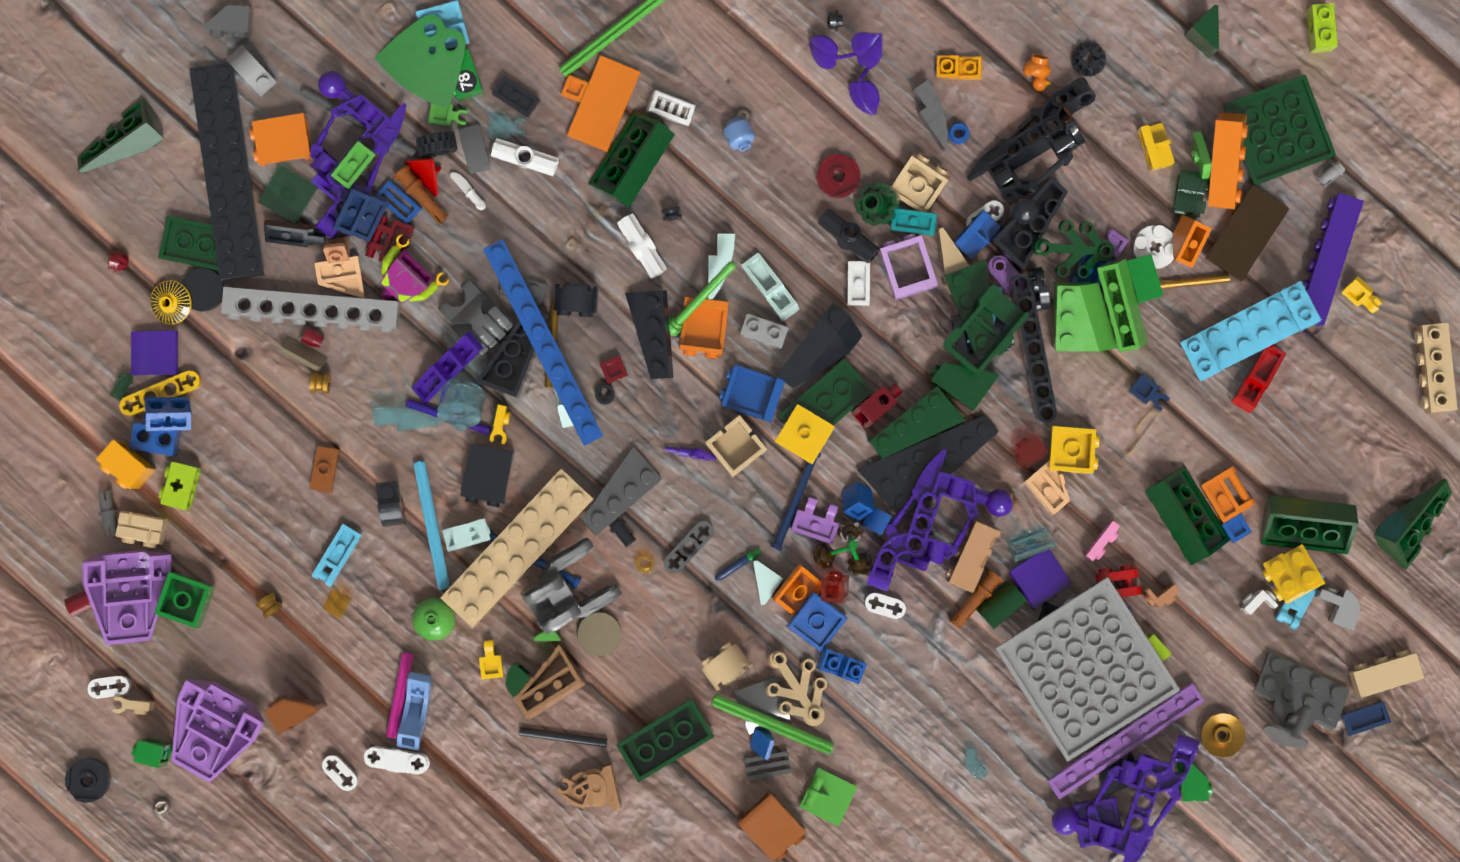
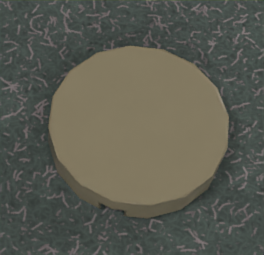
(599, 634)

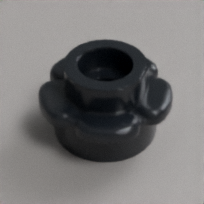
(835, 20)

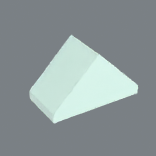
(766, 581)

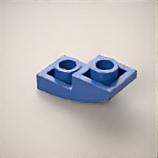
(841, 665)

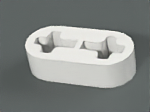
(986, 207)
(883, 610)
(109, 692)
(344, 768)

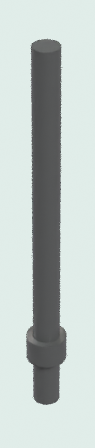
(398, 143)

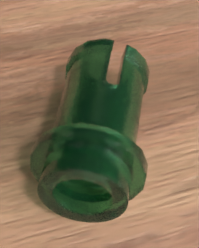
(121, 386)

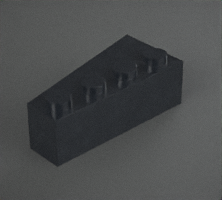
(511, 363)

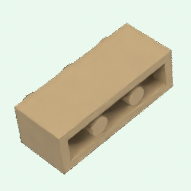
(1385, 673)

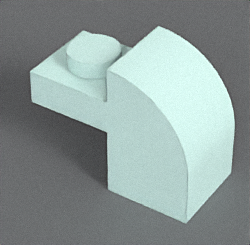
(466, 535)

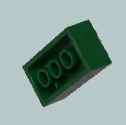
(665, 740)

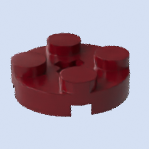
(842, 164)

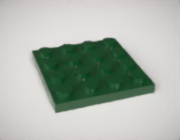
(1282, 130)

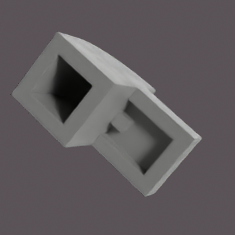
(251, 70)
(1346, 607)

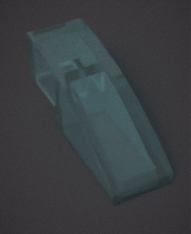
(403, 418)

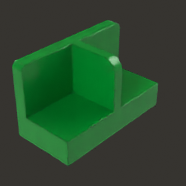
(1145, 278)

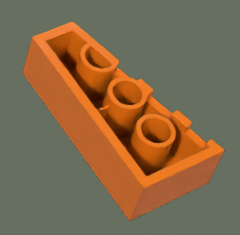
(1227, 160)

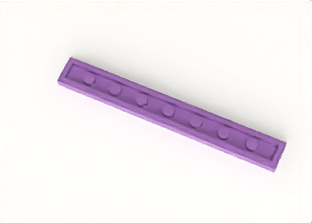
(1125, 740)

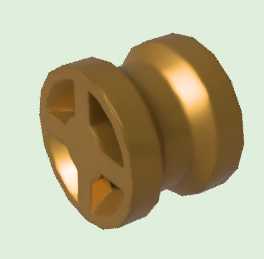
(320, 382)
(269, 605)

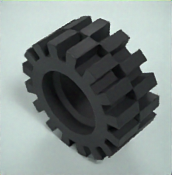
(436, 144)

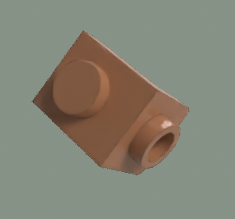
(337, 249)
(1166, 596)

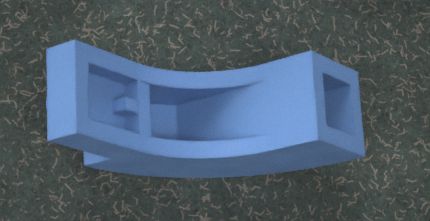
(415, 711)

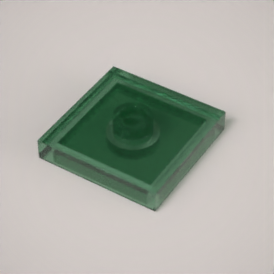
(288, 194)

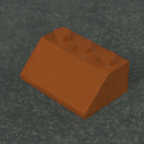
(289, 712)

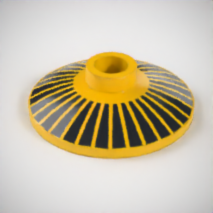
(179, 302)

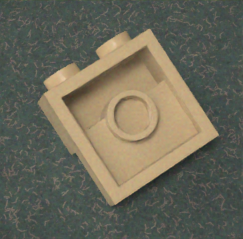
(920, 182)

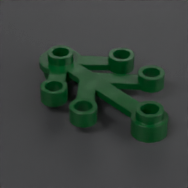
(1077, 249)

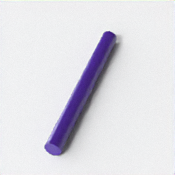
(433, 412)

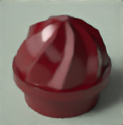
(117, 261)

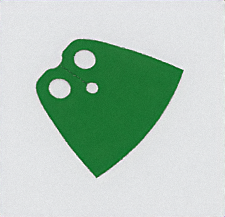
(422, 73)

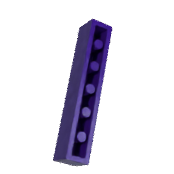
(1331, 252)

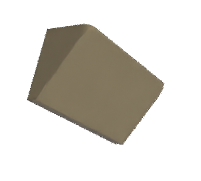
(304, 354)

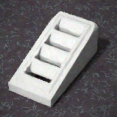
(668, 115)

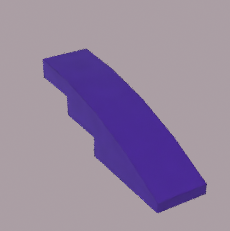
(447, 367)

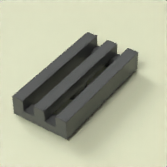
(768, 765)

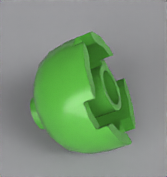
(442, 616)

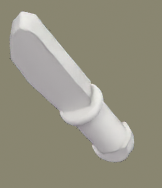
(462, 183)

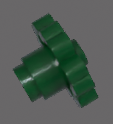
(886, 202)

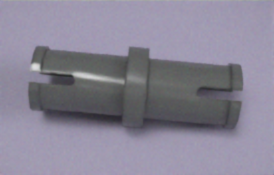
(107, 512)

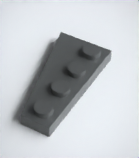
(624, 489)

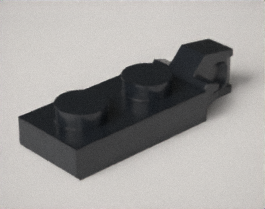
(292, 234)

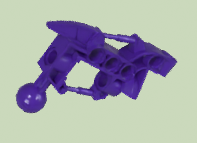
(379, 128)
(935, 484)
(1132, 840)

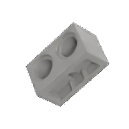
(764, 331)

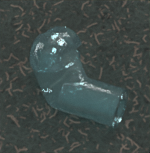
(973, 765)

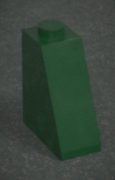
(962, 384)

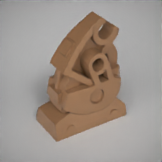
(595, 790)

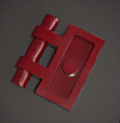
(396, 229)

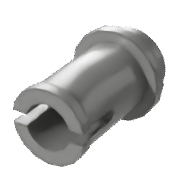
(1330, 174)

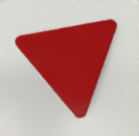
(425, 170)

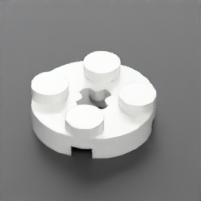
(1160, 235)

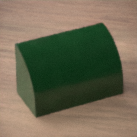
(1001, 604)
(517, 678)

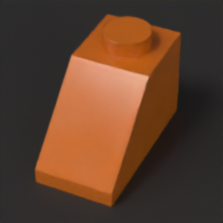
(1189, 240)

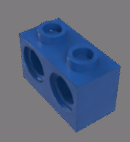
(167, 413)
(154, 443)

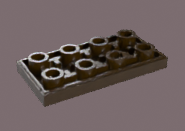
(1247, 233)

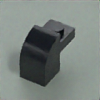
(389, 505)

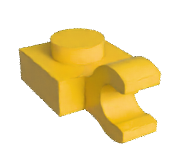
(1360, 293)
(502, 417)
(490, 664)

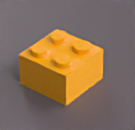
(125, 465)

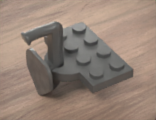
(1299, 695)

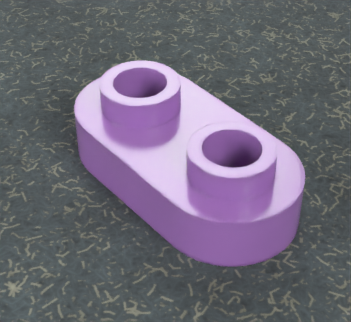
(1003, 276)

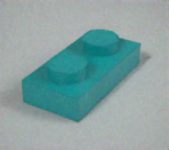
(915, 222)

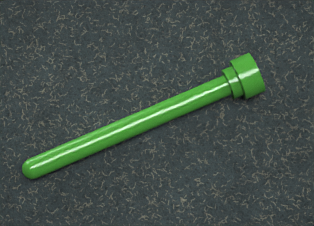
(676, 323)

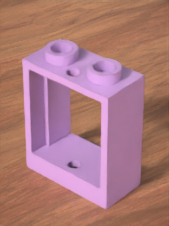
(915, 288)

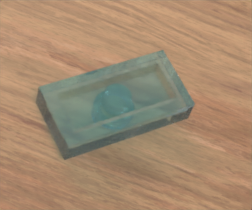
(1031, 544)

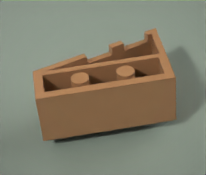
(972, 556)
(550, 684)

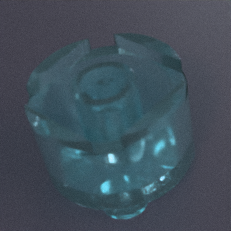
(461, 404)

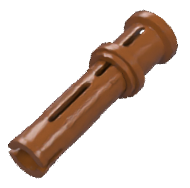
(415, 188)
(983, 590)

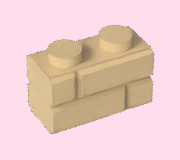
(141, 528)

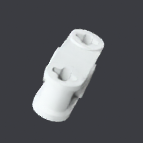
(396, 760)

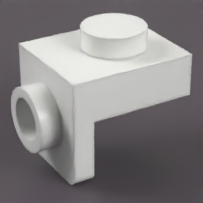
(1253, 601)

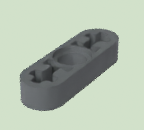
(673, 555)

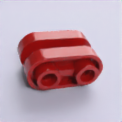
(1126, 573)

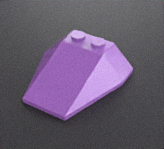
(125, 592)
(212, 727)

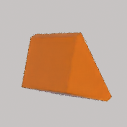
(796, 589)

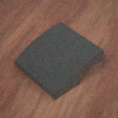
(755, 697)

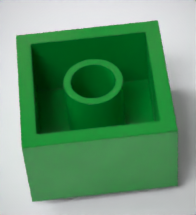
(184, 599)

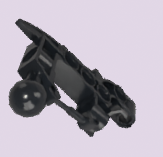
(1065, 138)

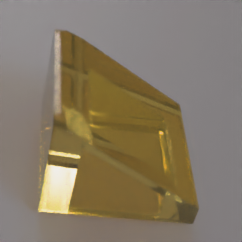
(337, 604)

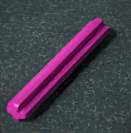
(399, 695)

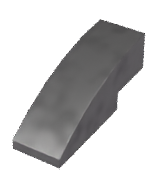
(932, 113)

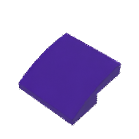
(154, 353)
(1039, 578)

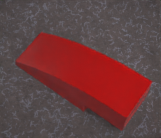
(1258, 378)

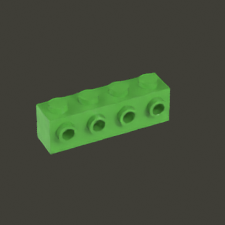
(1122, 305)

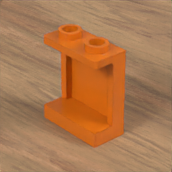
(281, 139)
(705, 329)

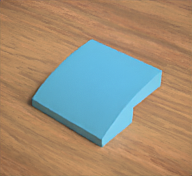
(452, 18)

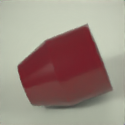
(312, 337)

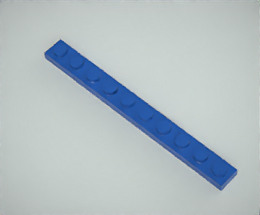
(543, 342)

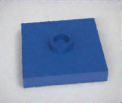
(816, 621)

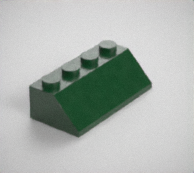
(631, 158)
(1187, 515)
(1309, 522)

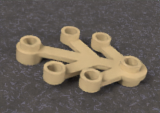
(798, 691)

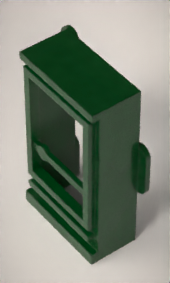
(1003, 310)

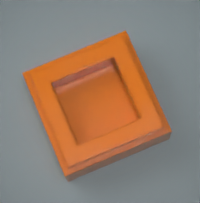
(574, 88)

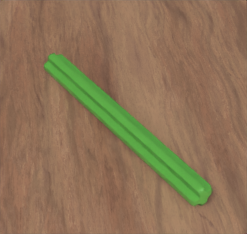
(608, 36)
(772, 724)

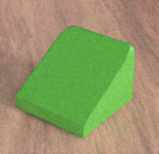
(554, 636)

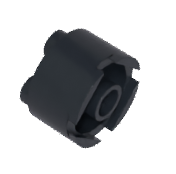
(576, 299)

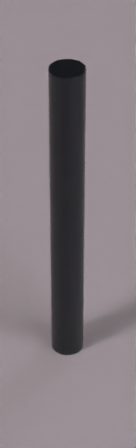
(563, 737)

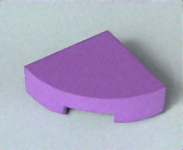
(1118, 242)

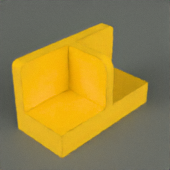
(1156, 146)

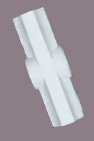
(511, 153)
(642, 246)

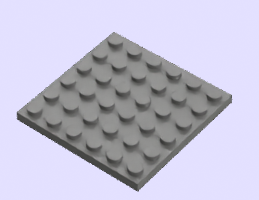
(1087, 669)

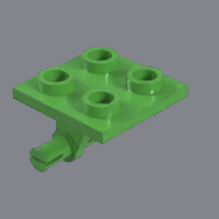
(828, 796)

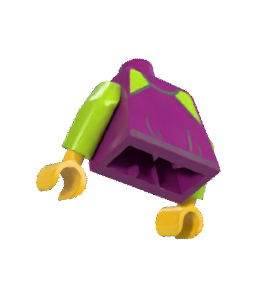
(406, 277)

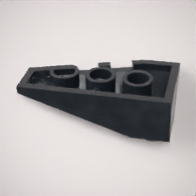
(826, 343)

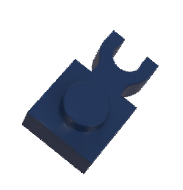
(1146, 391)

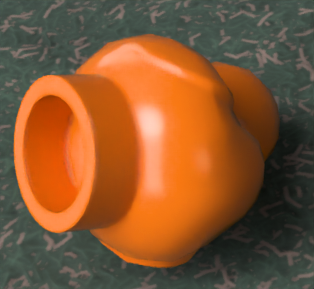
(1040, 69)

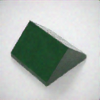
(1206, 32)

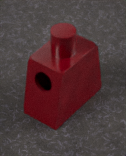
(872, 409)

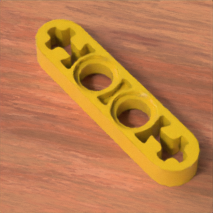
(159, 390)

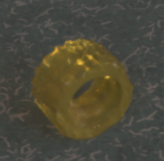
(641, 570)

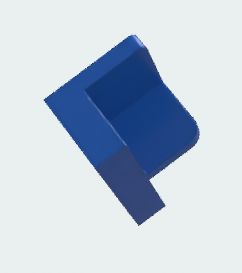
(977, 234)

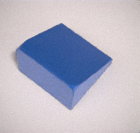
(762, 742)

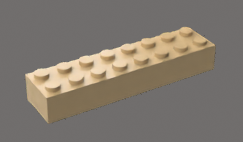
(517, 548)

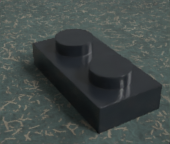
(516, 97)

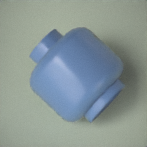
(739, 134)

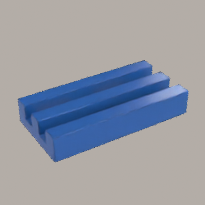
(412, 214)

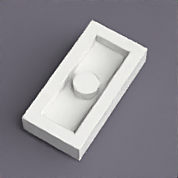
(858, 283)

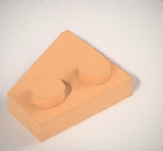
(341, 276)
(1048, 488)

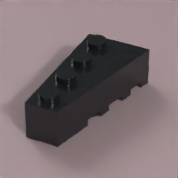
(1016, 239)

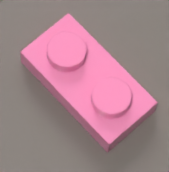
(1097, 548)

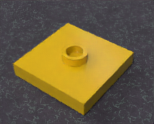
(804, 434)

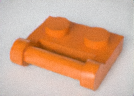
(1221, 497)

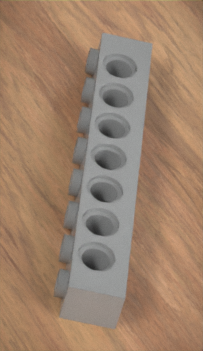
(234, 297)

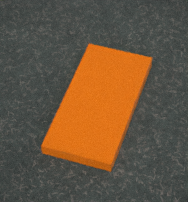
(603, 104)

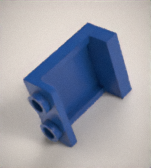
(751, 393)

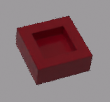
(613, 369)

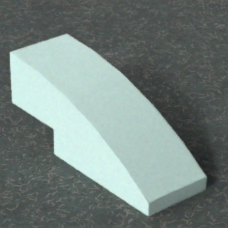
(725, 252)
(770, 287)

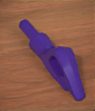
(695, 453)

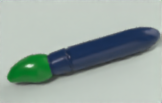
(750, 556)

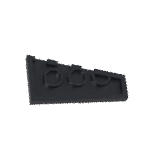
(651, 323)

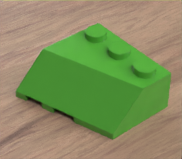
(1081, 318)

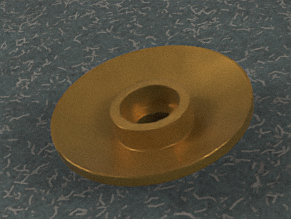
(1233, 739)

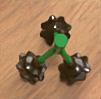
(848, 532)

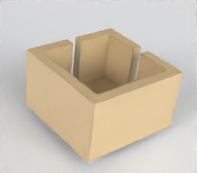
(736, 447)

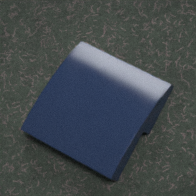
(360, 214)

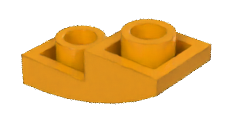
(959, 67)

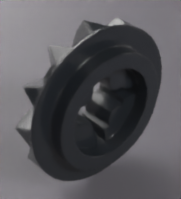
(1081, 65)

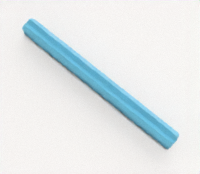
(431, 525)

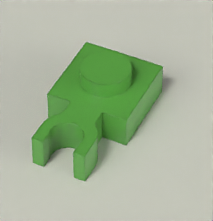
(443, 116)

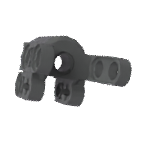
(552, 598)

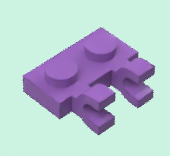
(816, 526)

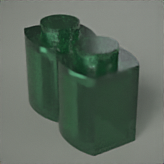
(1190, 194)

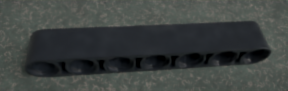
(1039, 357)

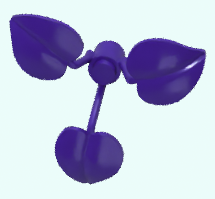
(868, 52)

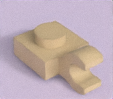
(138, 706)

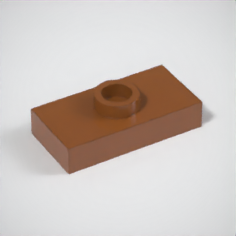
(324, 469)

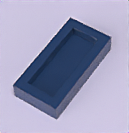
(1365, 718)

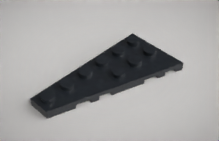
(898, 473)

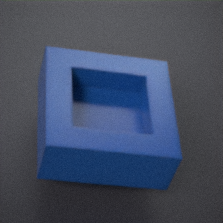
(1236, 528)

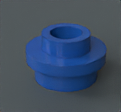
(958, 126)

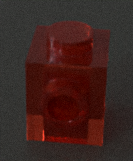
(1029, 451)
(835, 587)

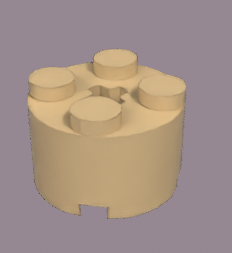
(726, 666)

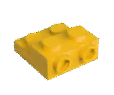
(1073, 450)
(1292, 574)

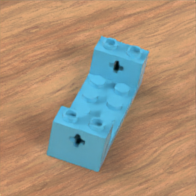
(1250, 331)

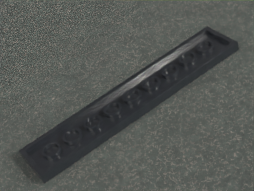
(226, 172)

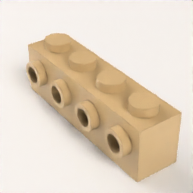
(1436, 368)

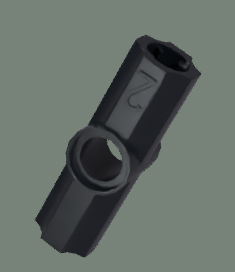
(848, 236)

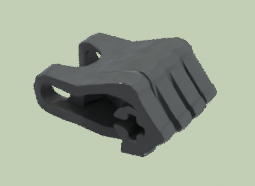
(477, 316)

